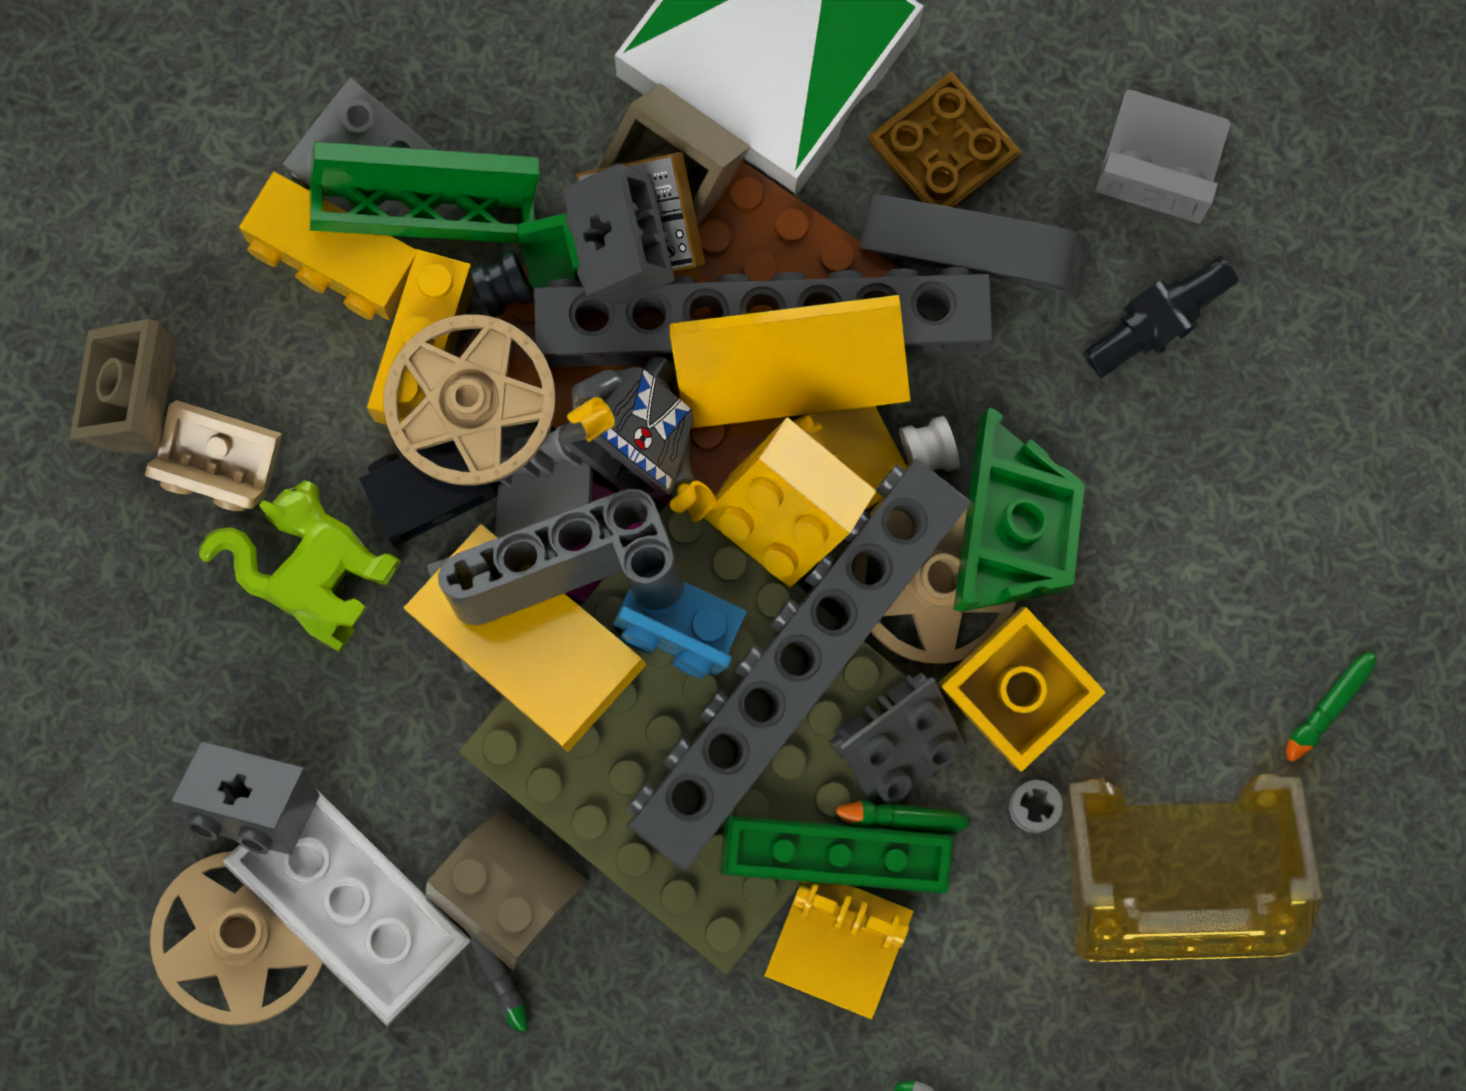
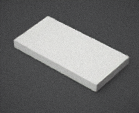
(353, 911)

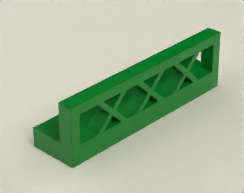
(422, 183)

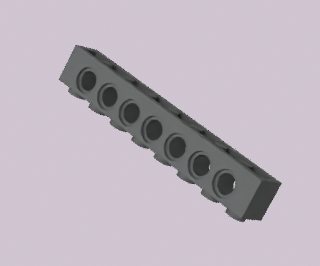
(621, 342)
(933, 511)

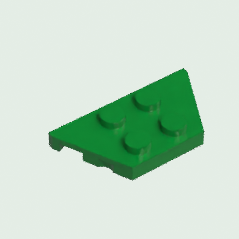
(1019, 522)

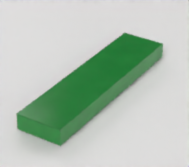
(835, 854)

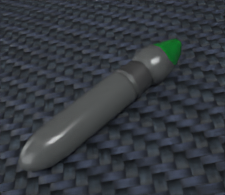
(509, 1001)

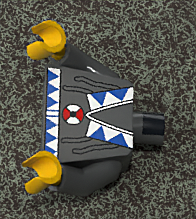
(638, 434)

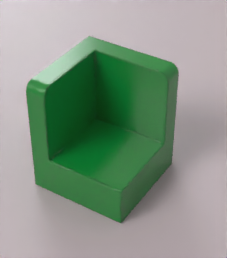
(548, 250)

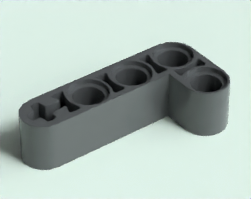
(988, 243)
(479, 598)

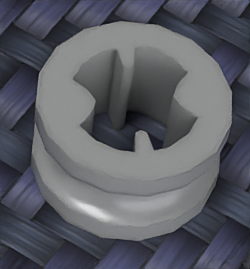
(1051, 798)

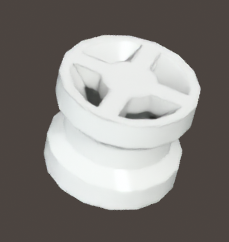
(931, 445)

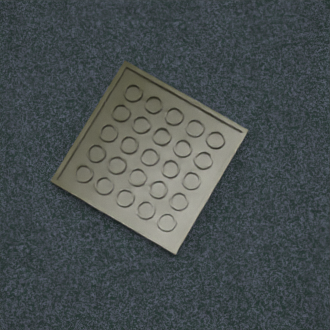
(587, 790)

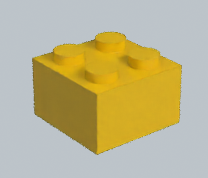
(789, 503)
(1021, 688)

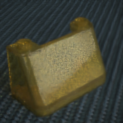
(1192, 874)

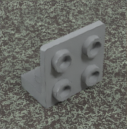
(1163, 156)

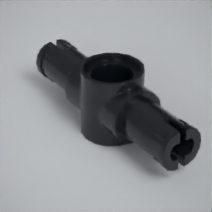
(1160, 316)

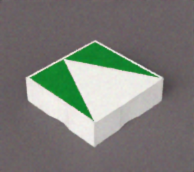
(770, 68)

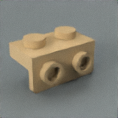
(215, 457)

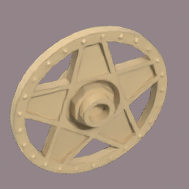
(469, 399)
(931, 599)
(232, 940)

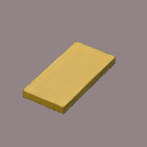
(791, 361)
(542, 659)

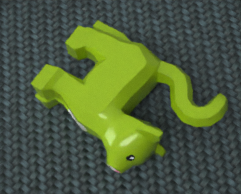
(314, 570)

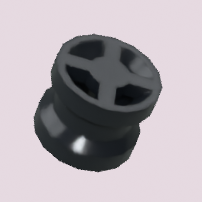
(502, 283)

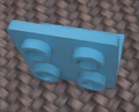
(693, 629)

